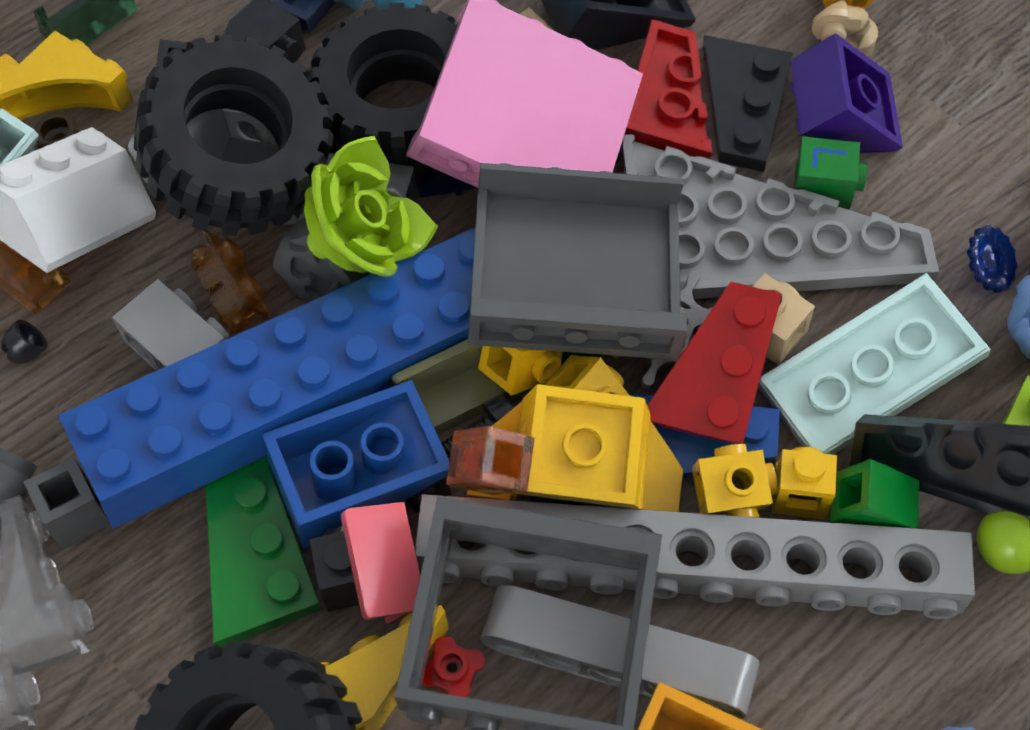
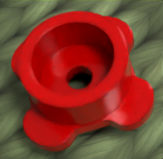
(449, 653)

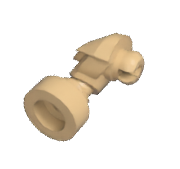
(849, 23)

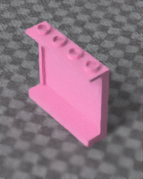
(523, 99)

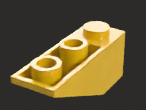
(374, 670)

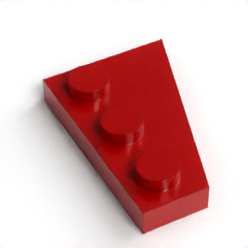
(669, 95)
(720, 369)

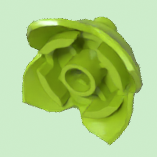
(356, 218)

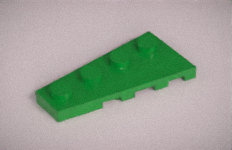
(253, 557)

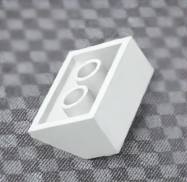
(70, 199)

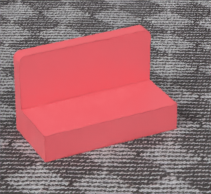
(382, 560)

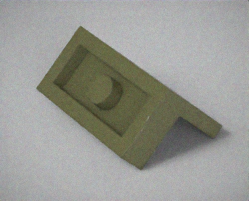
(451, 385)

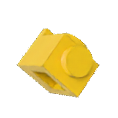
(805, 473)

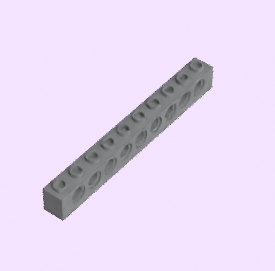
(937, 555)

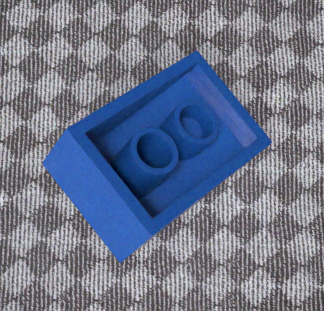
(354, 457)

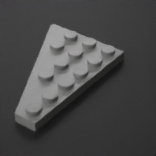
(748, 228)

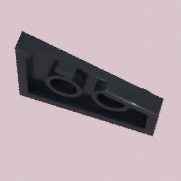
(745, 98)

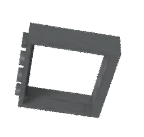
(534, 534)

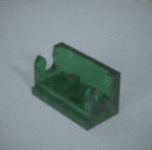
(84, 18)

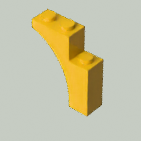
(61, 77)

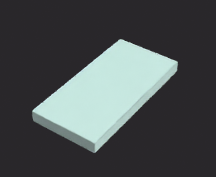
(873, 366)

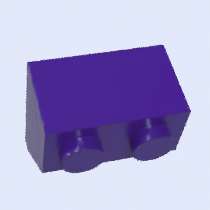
(845, 97)

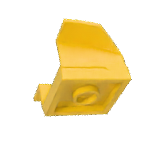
(594, 450)

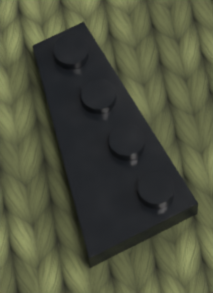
(953, 460)

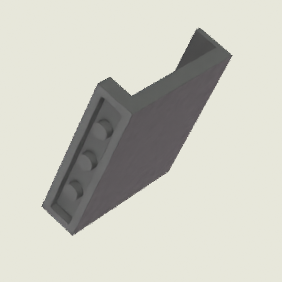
(577, 262)

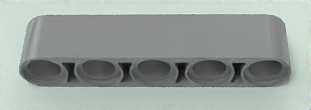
(595, 645)

